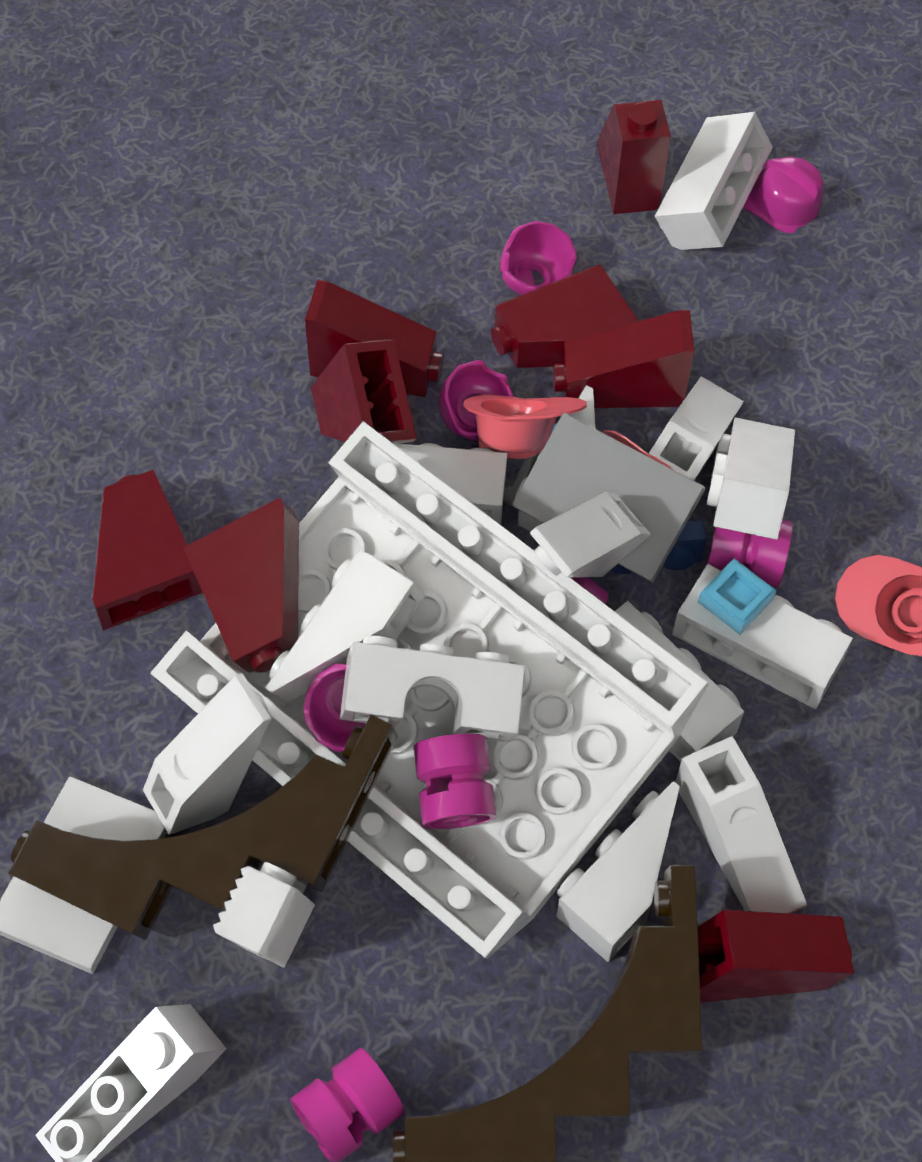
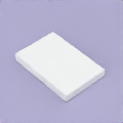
(51, 923)

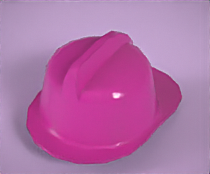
(786, 193)

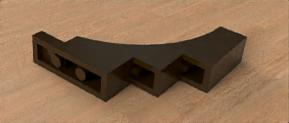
(294, 829)
(647, 1012)

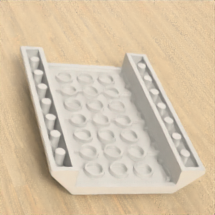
(593, 703)

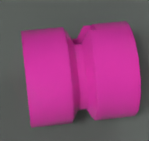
(759, 554)
(454, 781)
(332, 1107)

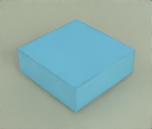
(736, 596)

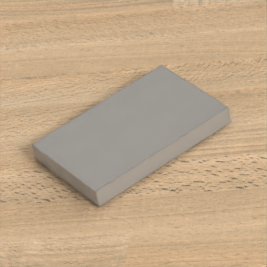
(586, 463)

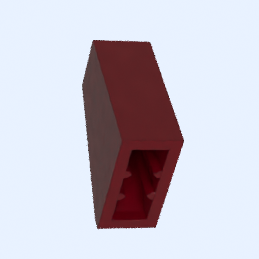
(635, 155)
(344, 317)
(540, 321)
(631, 364)
(364, 386)
(139, 553)
(252, 583)
(770, 954)

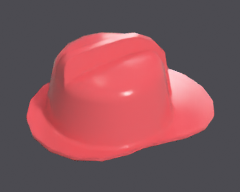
(518, 424)
(881, 598)

